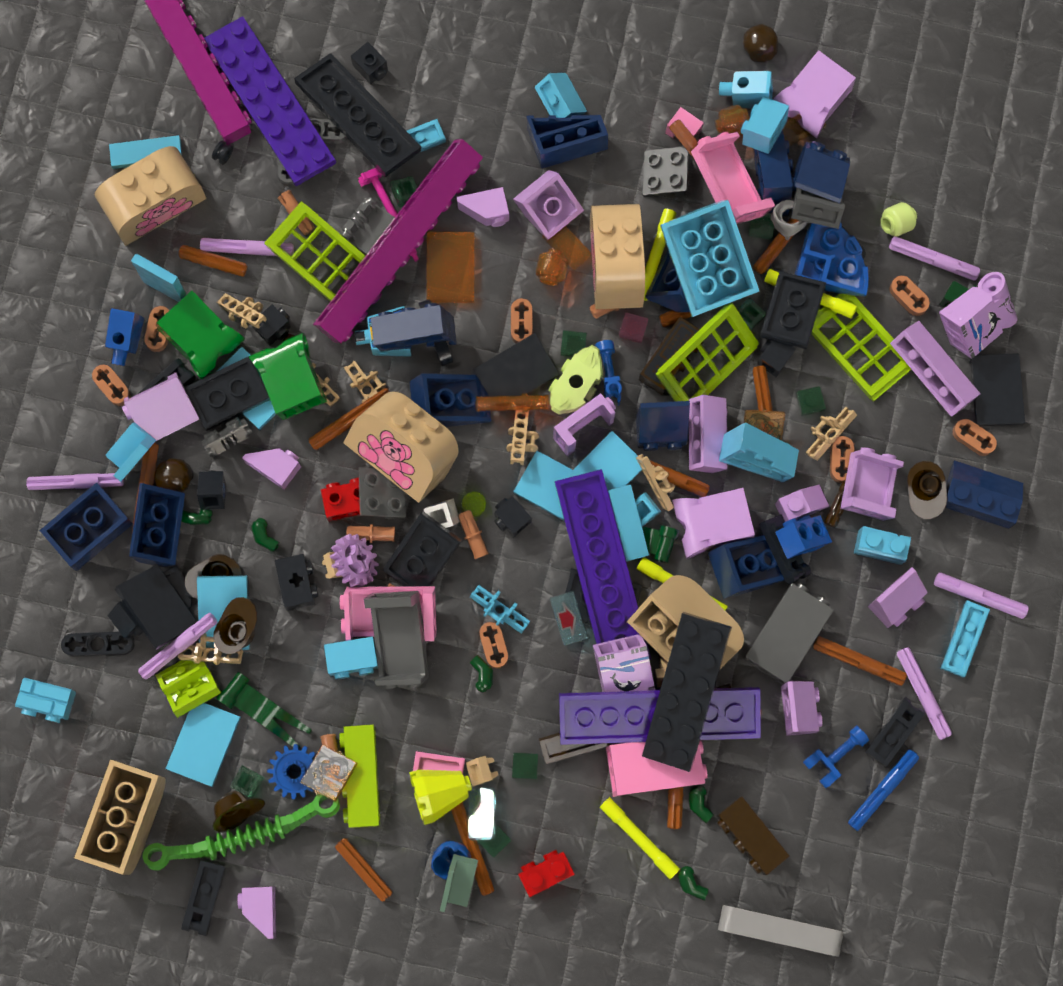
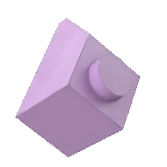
(486, 207)
(274, 465)
(802, 503)
(259, 908)

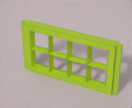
(289, 225)
(740, 328)
(890, 377)

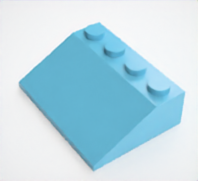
(709, 257)

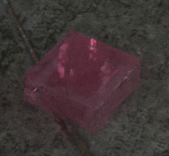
(633, 327)

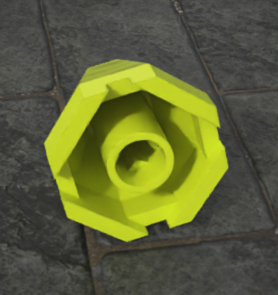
(438, 792)

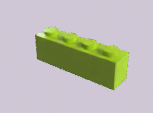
(362, 785)

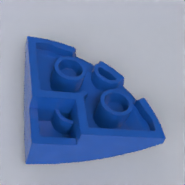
(833, 258)

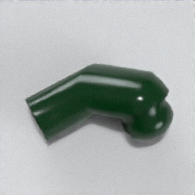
(202, 518)
(260, 535)
(485, 676)
(696, 803)
(689, 885)

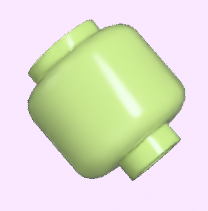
(898, 219)

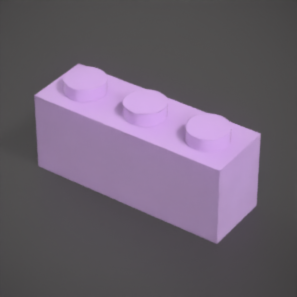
(706, 433)

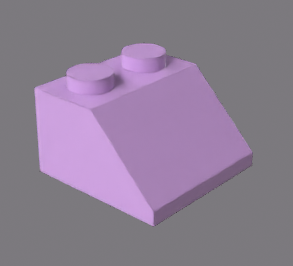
(548, 204)
(897, 599)
(800, 708)

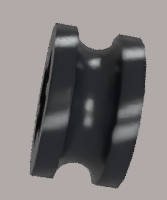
(222, 152)

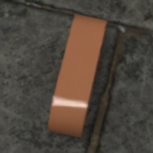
(904, 297)
(515, 321)
(151, 330)
(107, 388)
(977, 432)
(835, 458)
(499, 643)

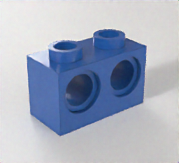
(803, 535)

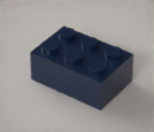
(86, 527)

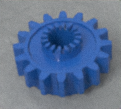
(281, 770)

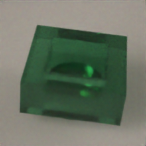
(761, 227)
(572, 342)
(810, 401)
(525, 765)
(494, 846)

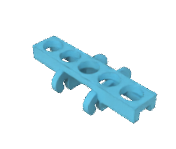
(493, 603)

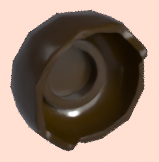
(760, 43)
(173, 475)

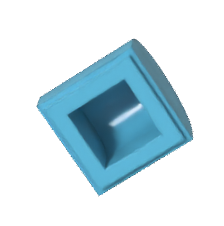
(646, 508)

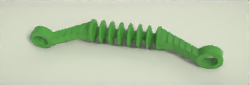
(209, 848)

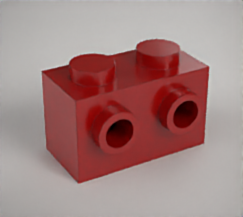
(341, 500)
(545, 874)

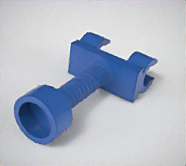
(611, 382)
(857, 737)

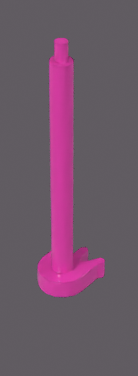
(372, 176)

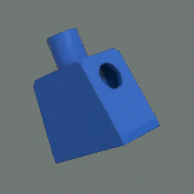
(121, 325)

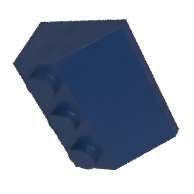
(667, 288)
(984, 495)
(156, 525)

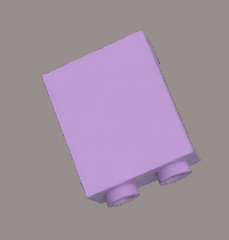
(596, 407)
(161, 408)
(870, 484)

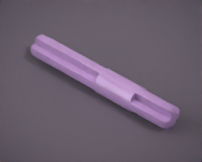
(241, 247)
(934, 258)
(76, 481)
(981, 595)
(178, 645)
(924, 693)

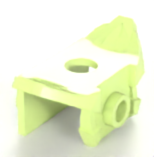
(588, 366)

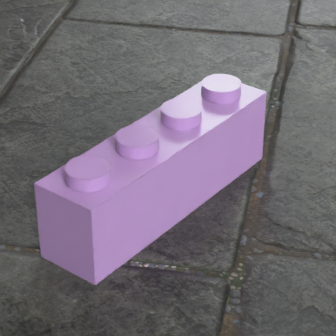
(935, 368)

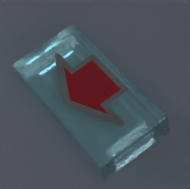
(568, 618)
(482, 814)

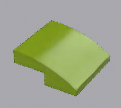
(187, 685)

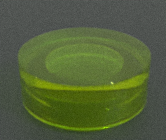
(475, 503)

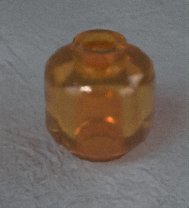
(731, 119)
(551, 267)

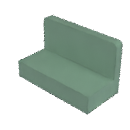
(459, 881)

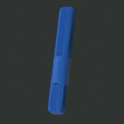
(884, 789)

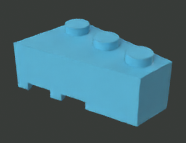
(759, 453)

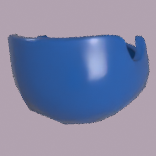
(443, 857)

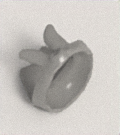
(780, 225)

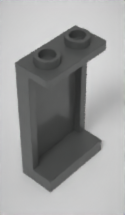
(817, 209)
(788, 633)
(398, 638)

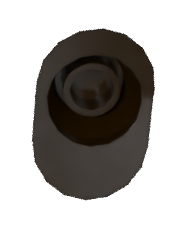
(927, 490)
(214, 566)
(236, 626)
(234, 810)

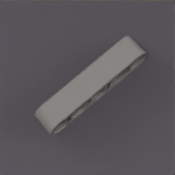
(780, 930)

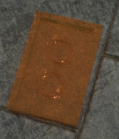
(450, 267)

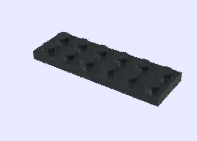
(357, 115)
(686, 691)

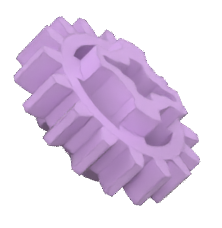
(354, 560)

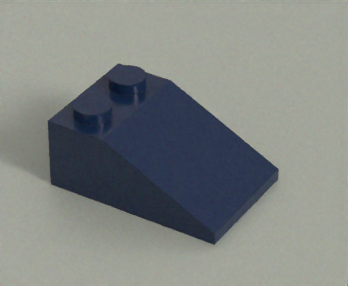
(822, 171)
(450, 398)
(662, 425)
(745, 566)

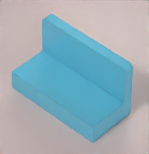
(560, 96)
(129, 449)

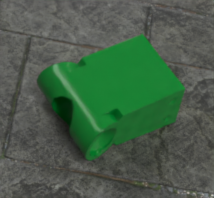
(198, 333)
(289, 377)

